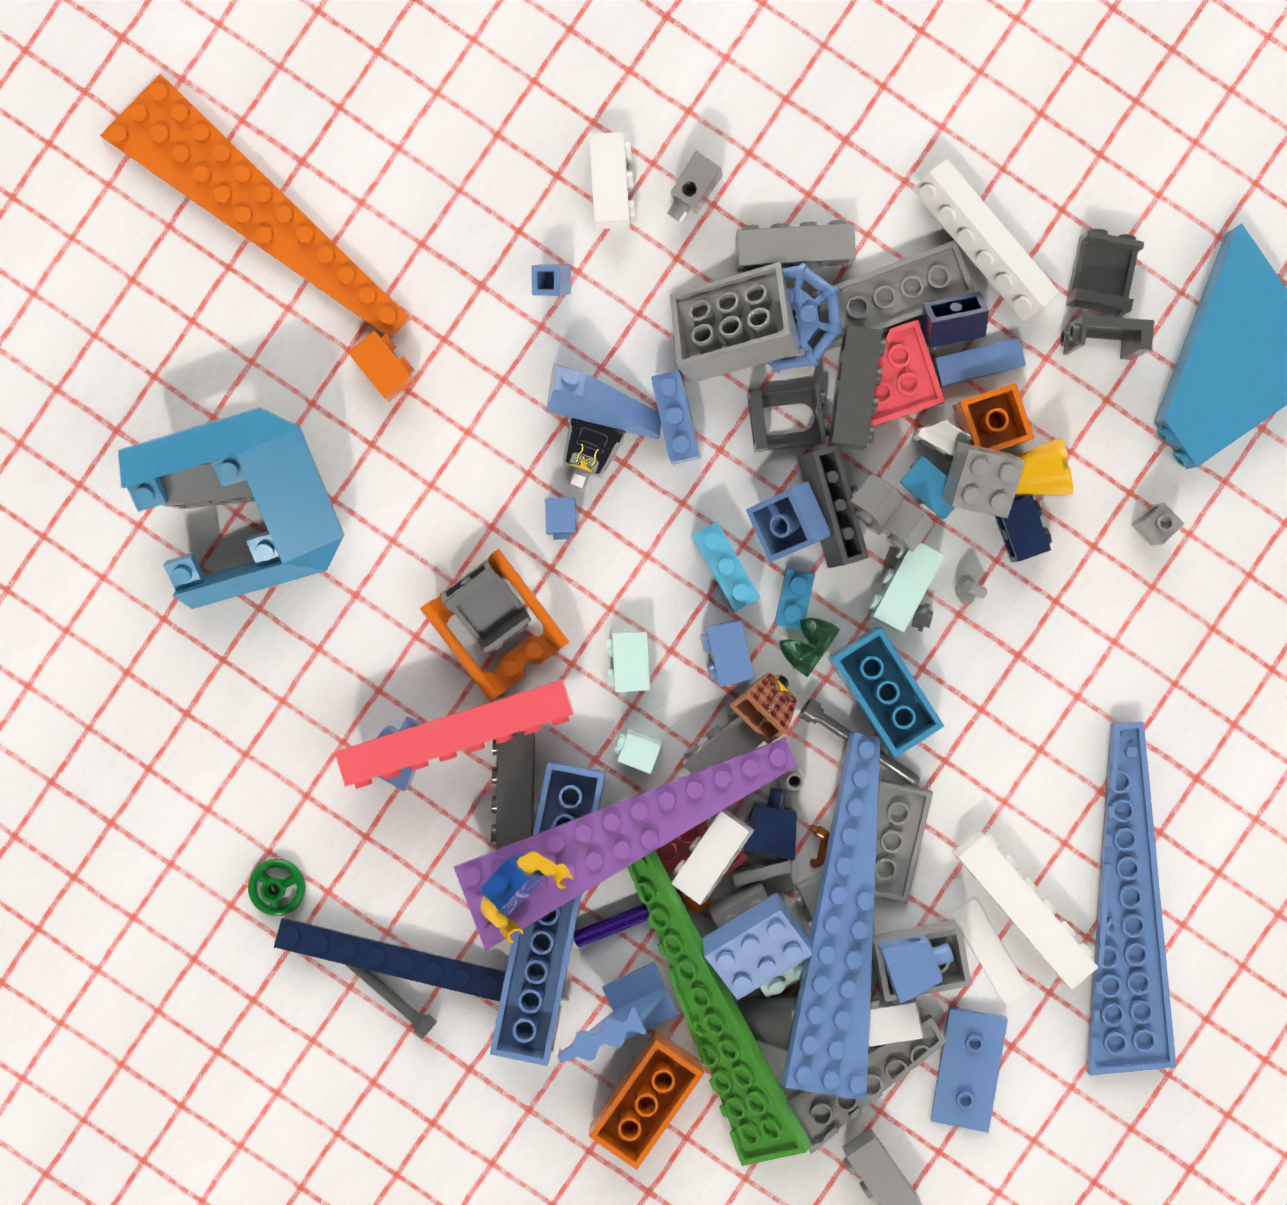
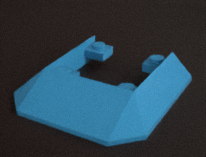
(282, 480)

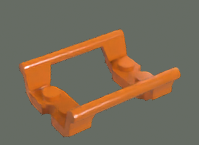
(512, 665)

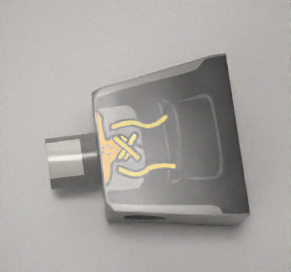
(698, 174)
(589, 450)

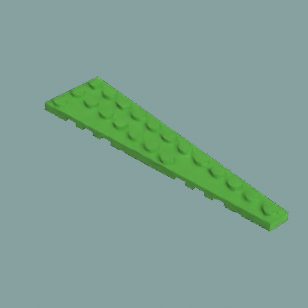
(749, 1092)

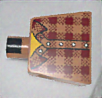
(767, 706)

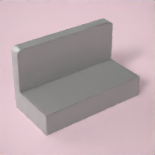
(773, 874)

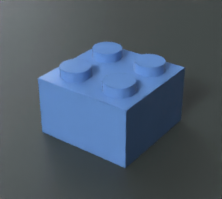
(788, 522)
(727, 652)

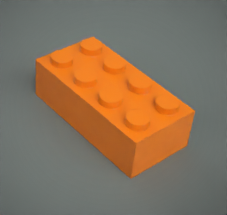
(646, 1099)

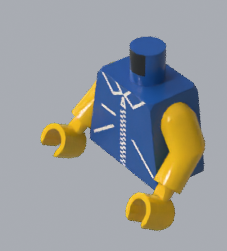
(513, 884)

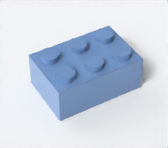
(757, 946)

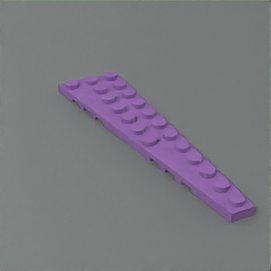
(621, 834)

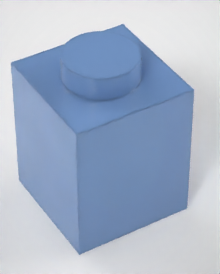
(551, 279)
(560, 517)

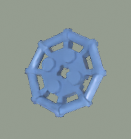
(808, 317)

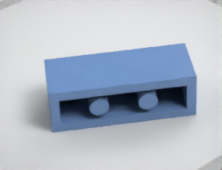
(676, 417)

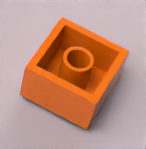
(995, 418)

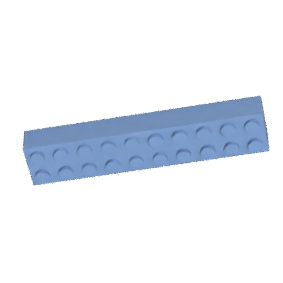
(542, 953)

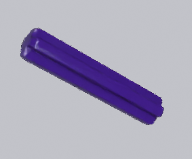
(611, 925)

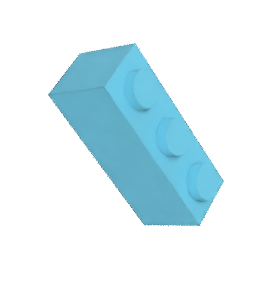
(725, 567)

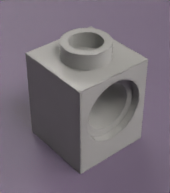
(1157, 524)

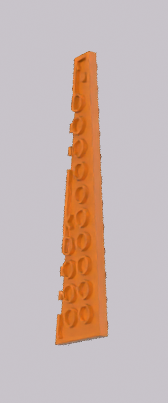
(199, 161)

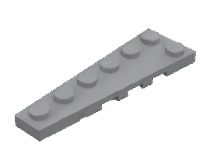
(887, 1064)

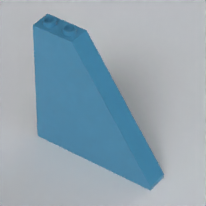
(1232, 356)

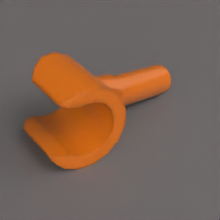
(695, 907)

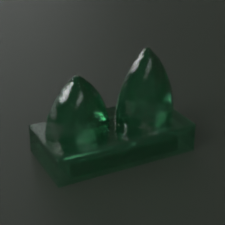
(806, 656)

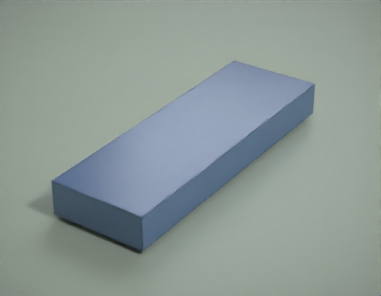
(979, 362)

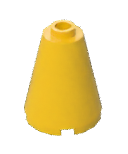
(1046, 471)

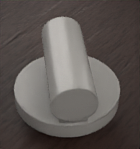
(967, 589)

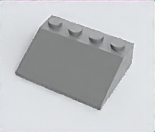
(733, 323)

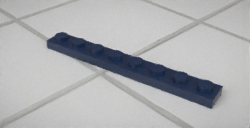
(390, 959)

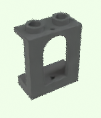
(1134, 334)
(810, 396)

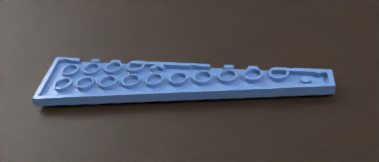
(1131, 986)
(833, 1002)

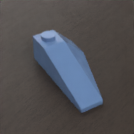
(590, 400)

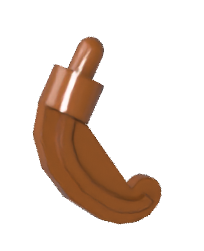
(823, 835)

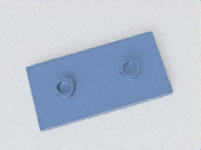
(969, 1069)

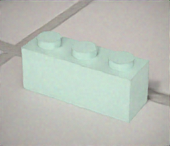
(905, 586)

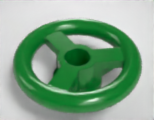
(266, 889)

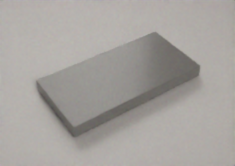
(899, 837)

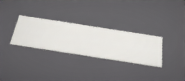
(990, 952)

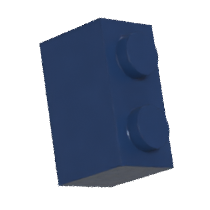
(954, 319)
(1024, 530)

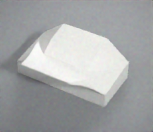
(942, 438)

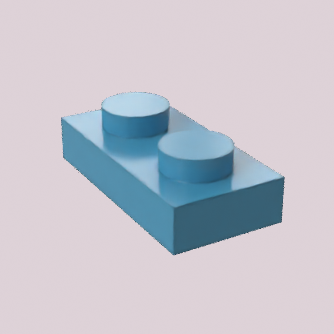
(794, 598)

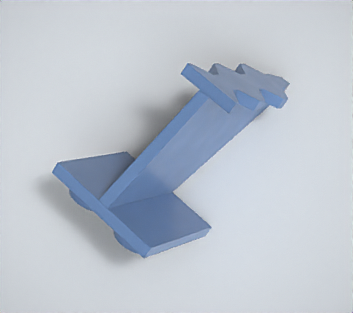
(637, 1005)

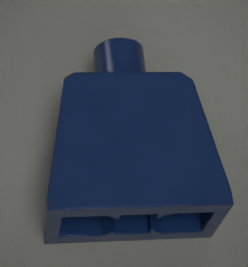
(773, 827)

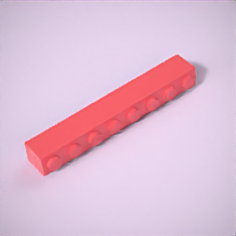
(454, 733)

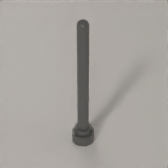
(814, 713)
(420, 1022)

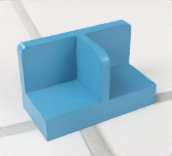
(927, 485)

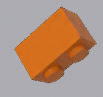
(382, 366)

